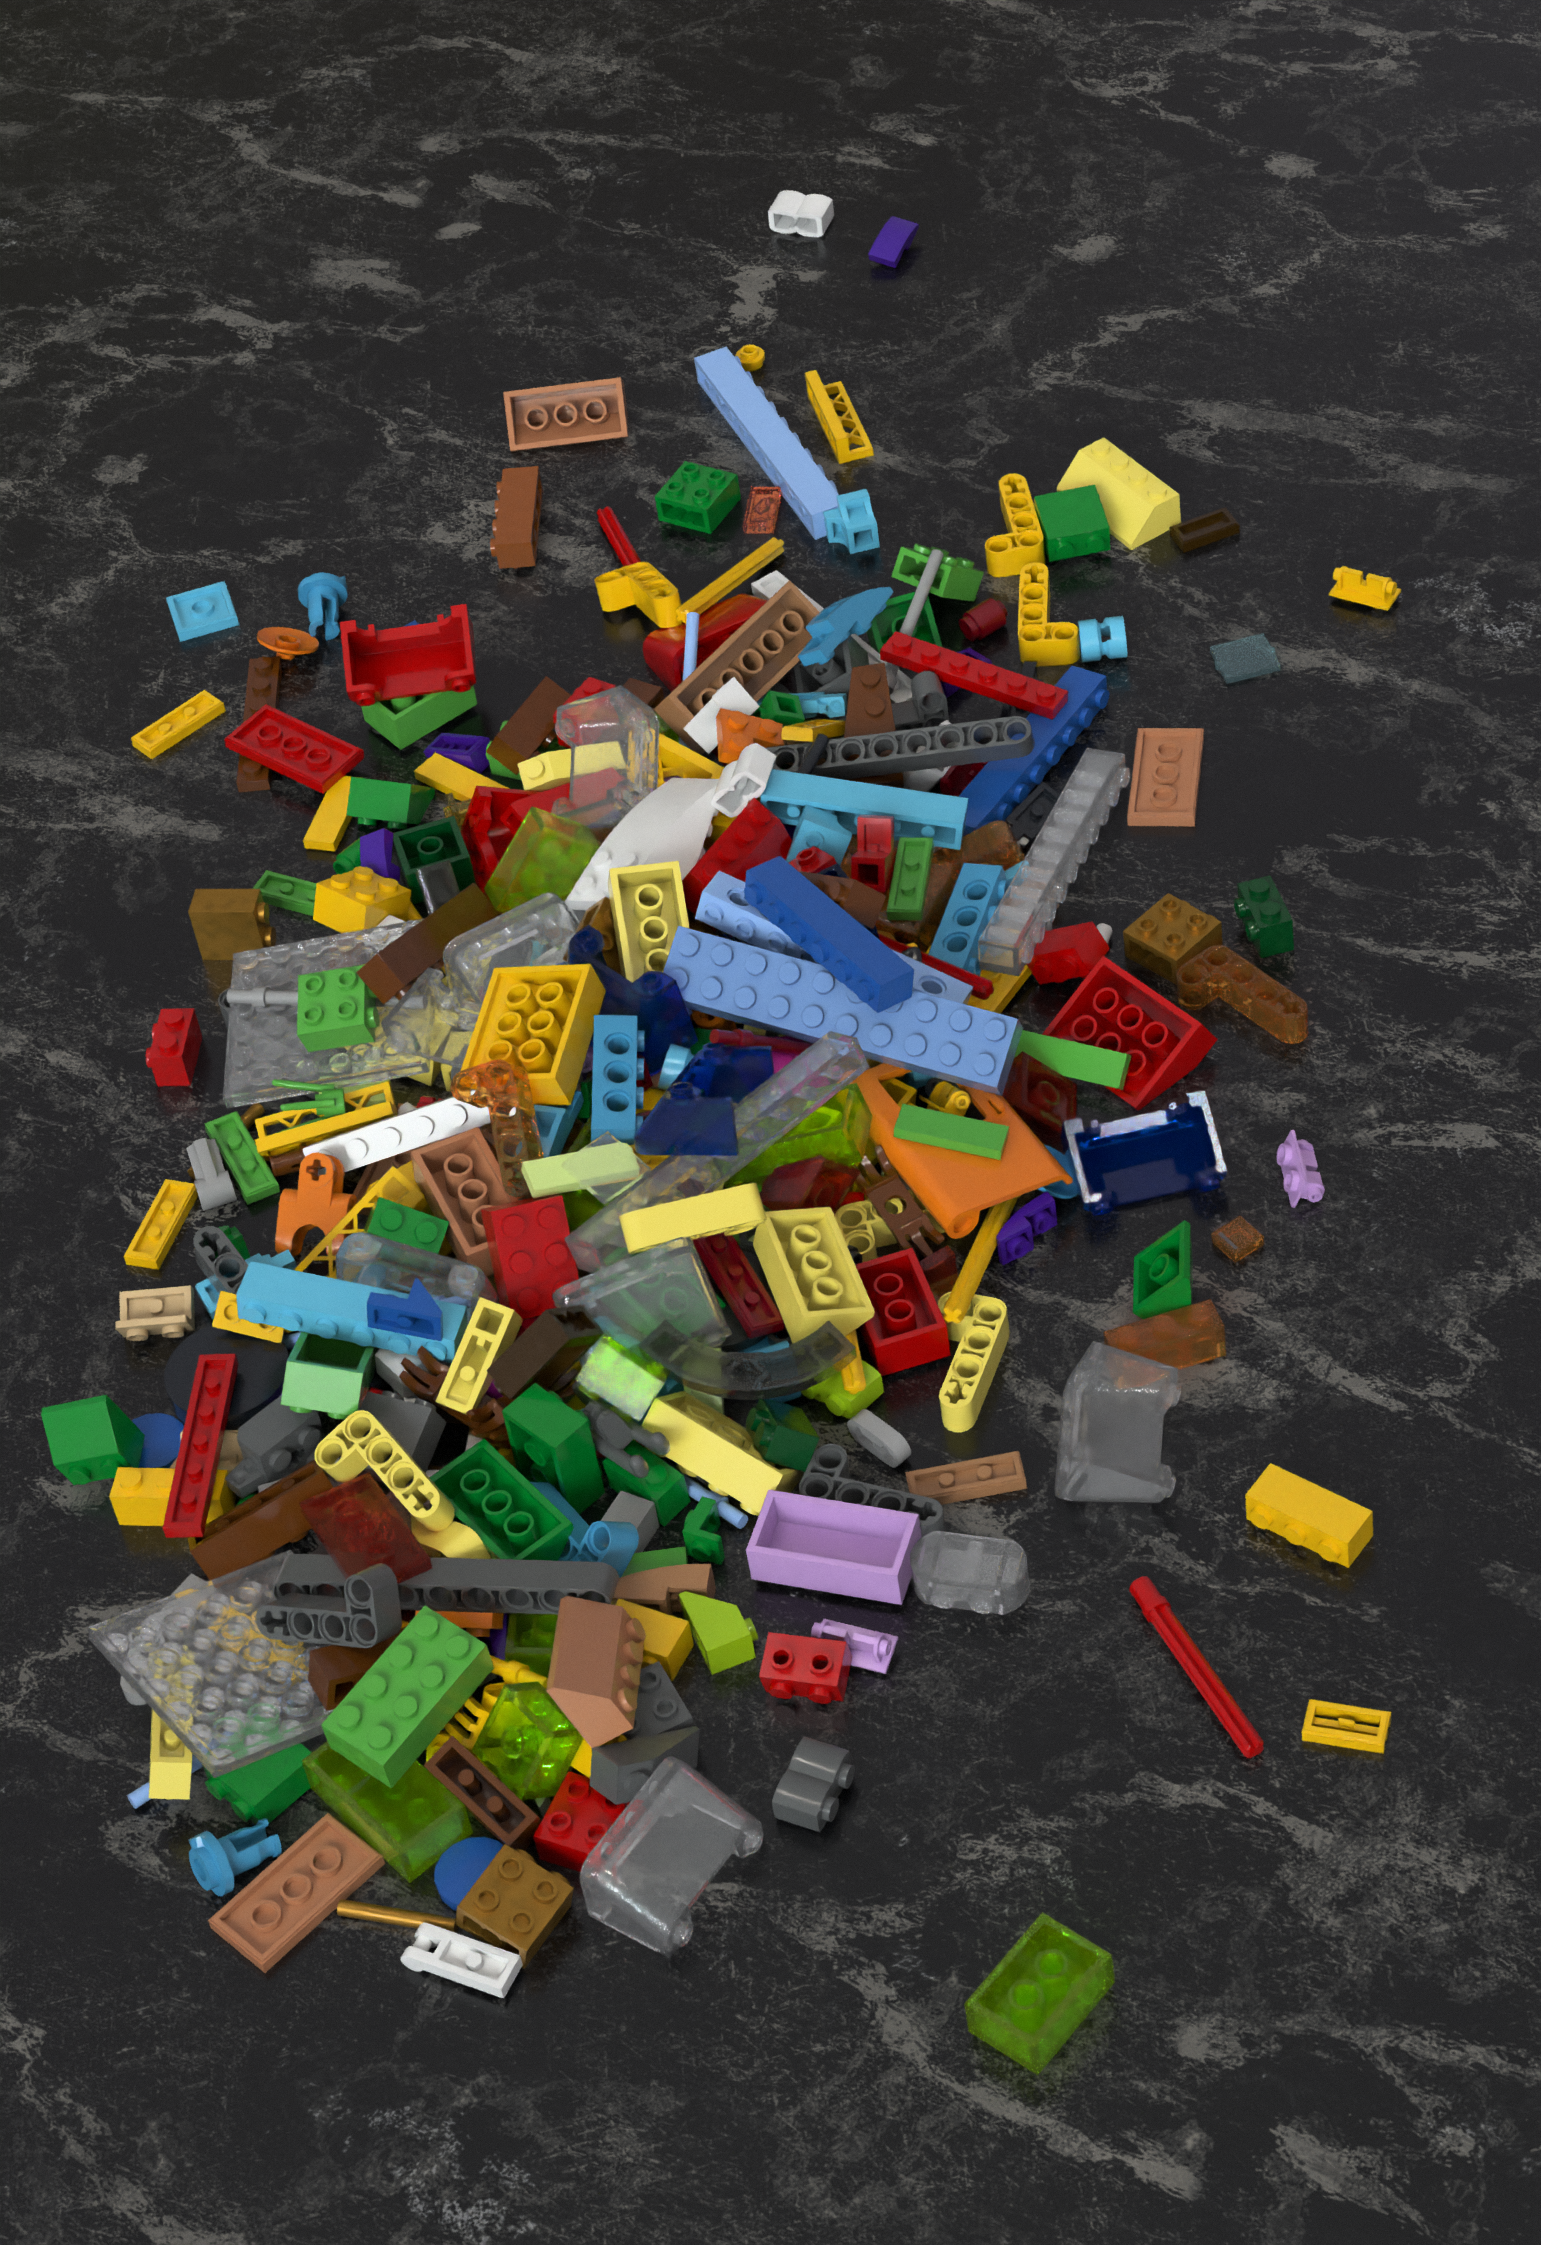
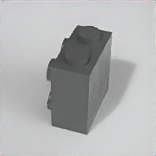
(412, 1424)
(658, 1705)

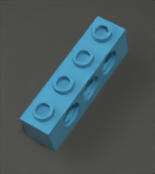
(968, 913)
(615, 1077)

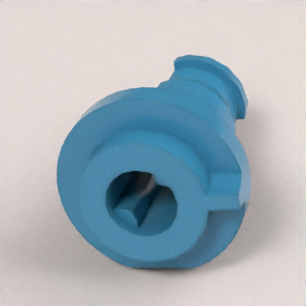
(323, 595)
(221, 1859)

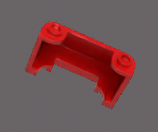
(666, 646)
(409, 658)
(485, 833)

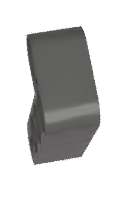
(925, 709)
(229, 1260)
(830, 1479)
(359, 1620)

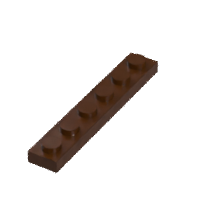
(261, 689)

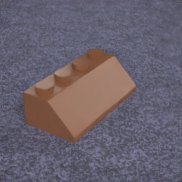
(566, 414)
(457, 1182)
(596, 1668)

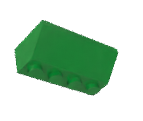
(502, 1506)

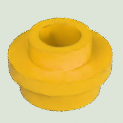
(751, 357)

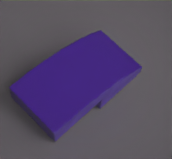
(892, 241)
(377, 854)
(1017, 1234)

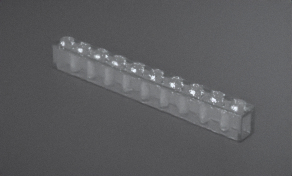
(1052, 862)
(759, 1122)

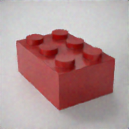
(529, 1252)
(906, 1317)

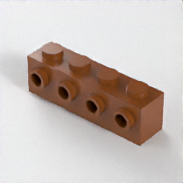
(517, 517)

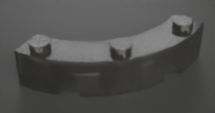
(748, 1374)

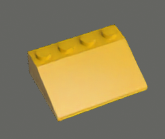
(540, 1023)

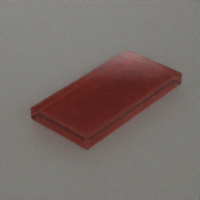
(364, 1529)

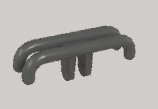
(613, 1434)

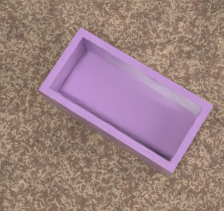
(833, 1546)

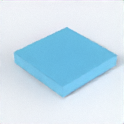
(202, 611)

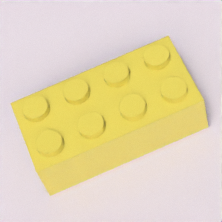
(646, 913)

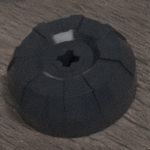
(257, 1378)

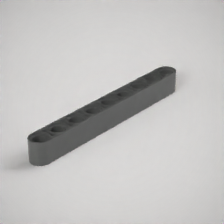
(903, 743)
(466, 1583)

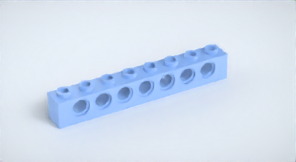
(726, 909)

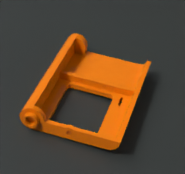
(955, 1182)

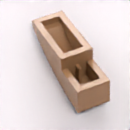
(661, 1586)

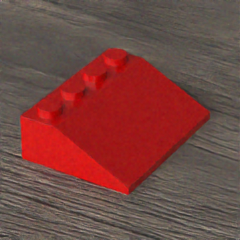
(746, 843)
(1130, 1018)

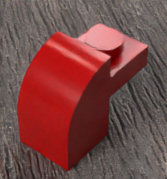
(875, 852)

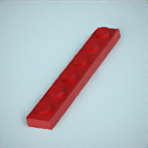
(974, 675)
(200, 1446)

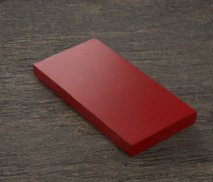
(294, 748)

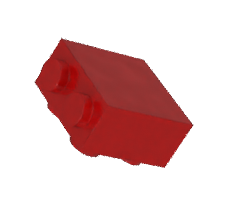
(574, 1822)

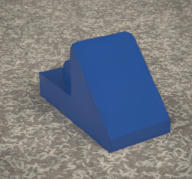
(411, 1316)

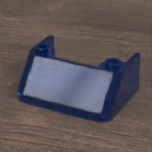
(698, 1107)

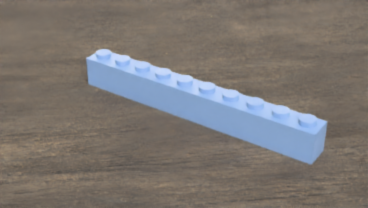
(767, 437)

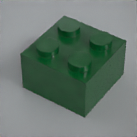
(431, 845)

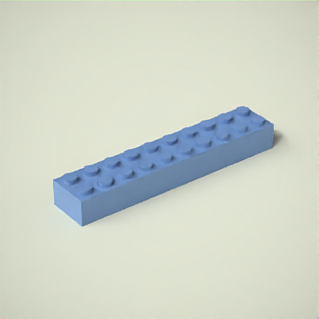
(808, 1001)

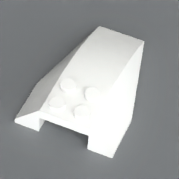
(659, 829)

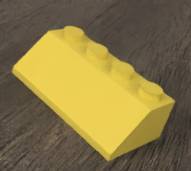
(1131, 496)
(811, 1272)
(717, 1451)

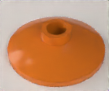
(287, 641)

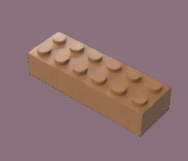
(754, 655)

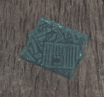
(1245, 658)

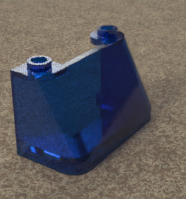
(651, 998)
(1144, 1155)

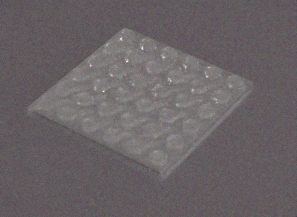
(265, 1040)
(214, 1671)

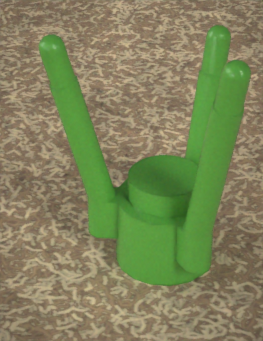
(329, 1103)

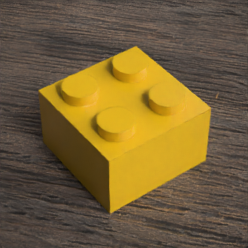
(359, 900)

